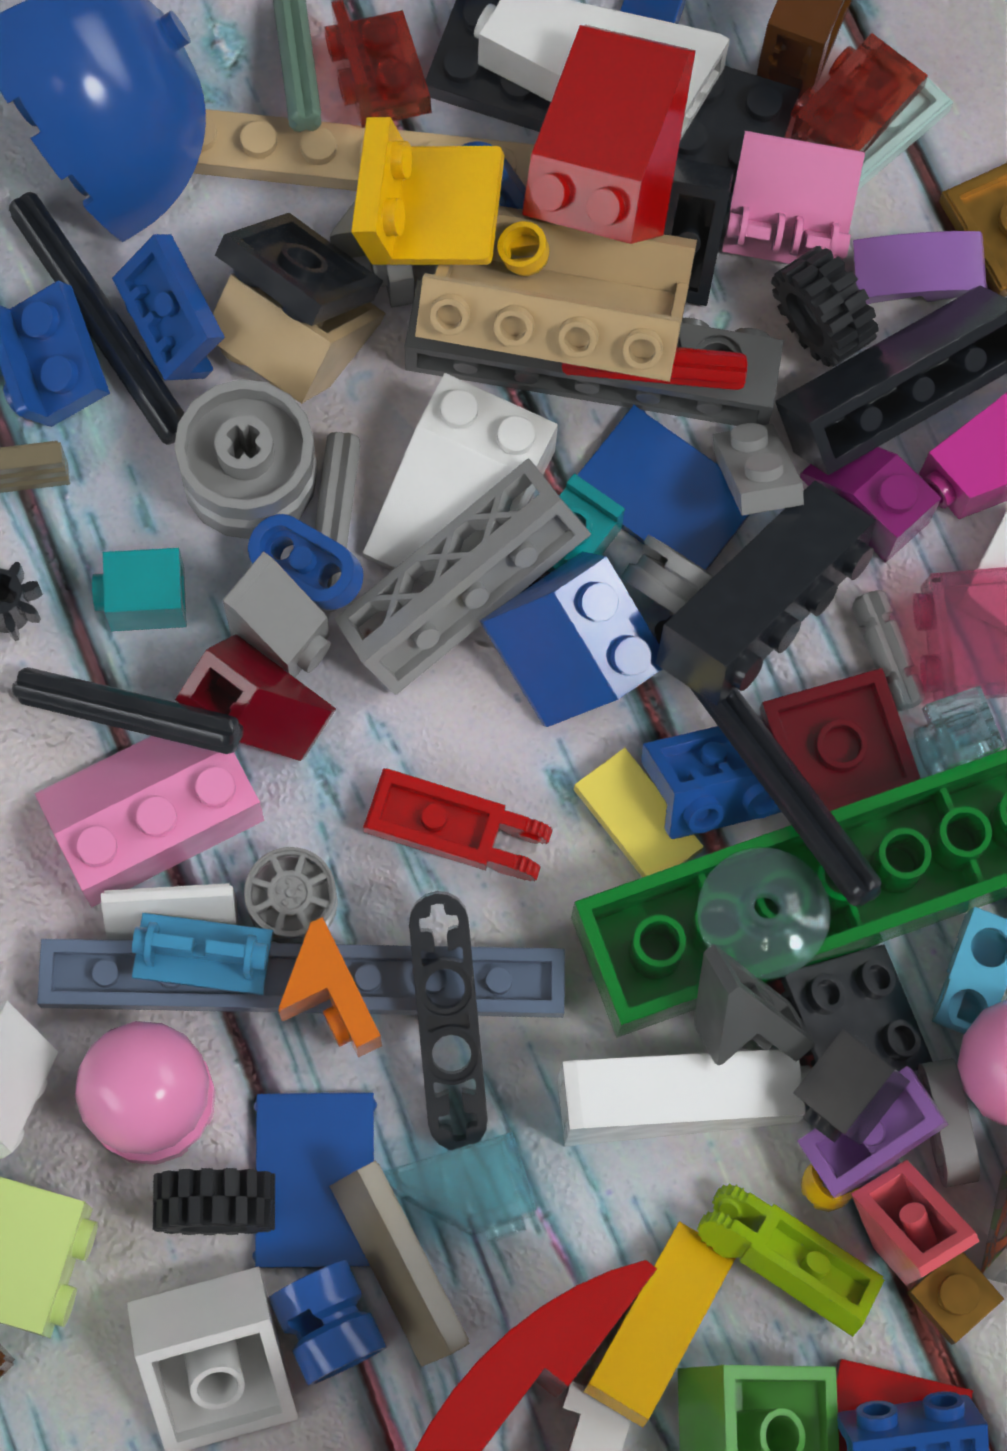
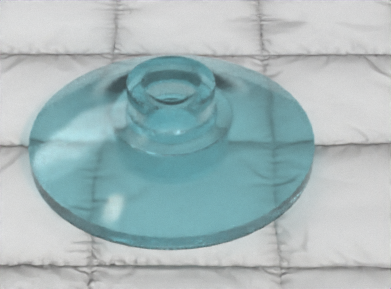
(763, 945)

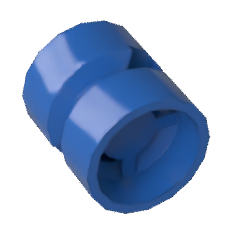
(327, 1322)

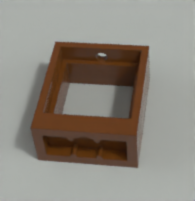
(800, 41)

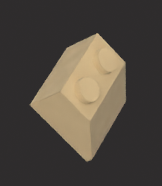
(286, 351)

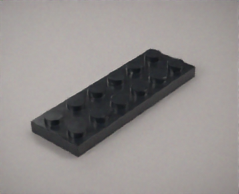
(714, 137)

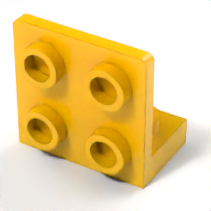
(425, 200)

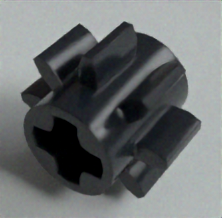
(16, 614)

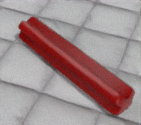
(690, 368)

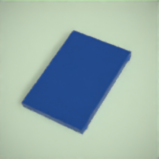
(665, 488)
(308, 1147)

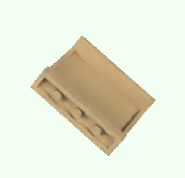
(588, 307)

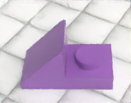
(904, 1126)

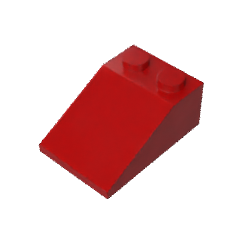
(611, 137)

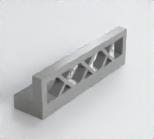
(466, 584)

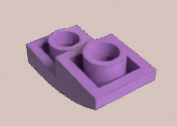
(920, 264)

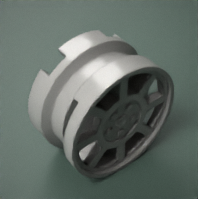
(666, 575)
(289, 892)

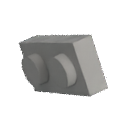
(757, 468)

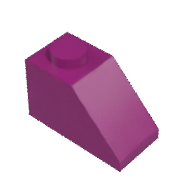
(885, 490)

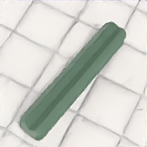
(297, 64)

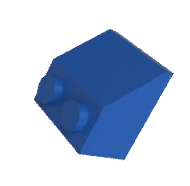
(574, 639)

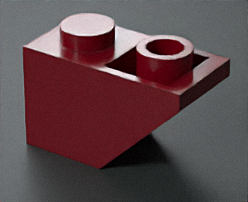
(266, 699)

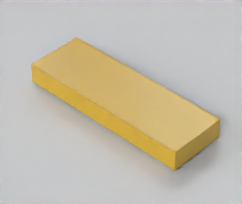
(659, 1326)

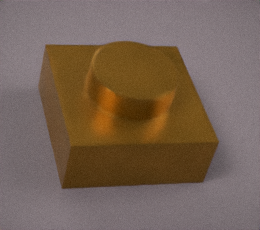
(955, 1297)

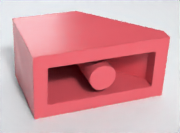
(911, 1223)

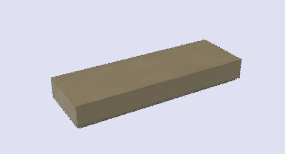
(399, 1264)

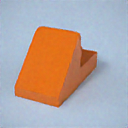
(322, 976)

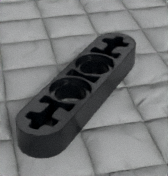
(440, 1021)

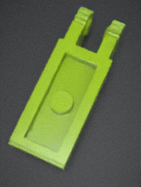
(791, 1257)

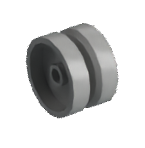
(245, 456)

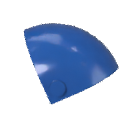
(109, 100)

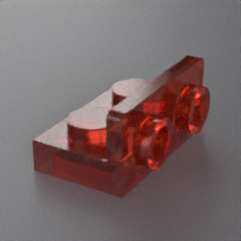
(378, 64)
(860, 98)

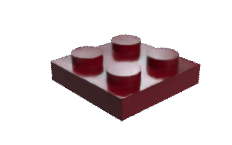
(844, 738)

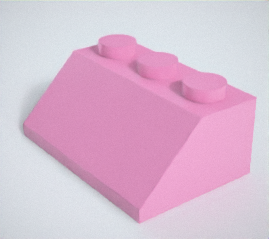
(147, 812)

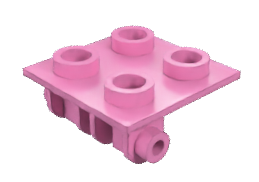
(791, 198)

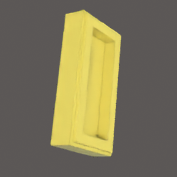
(634, 815)

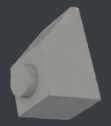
(277, 617)

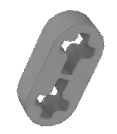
(955, 1145)

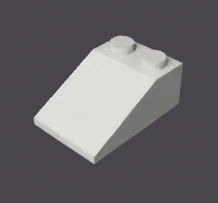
(454, 458)

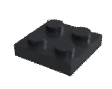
(298, 269)

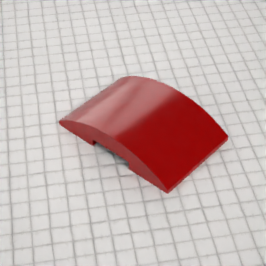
(541, 1349)

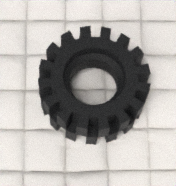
(824, 306)
(213, 1201)

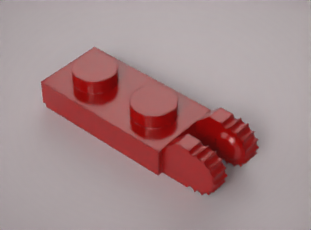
(451, 824)

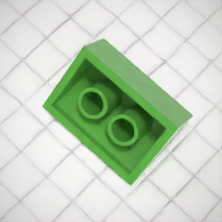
(758, 1408)

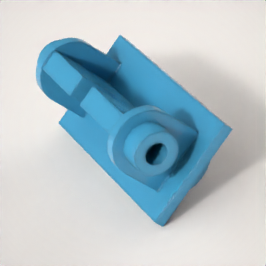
(201, 953)

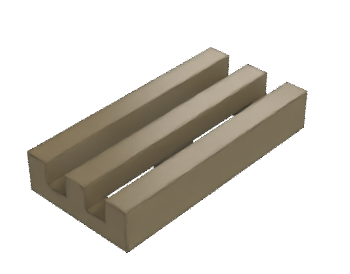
(33, 466)

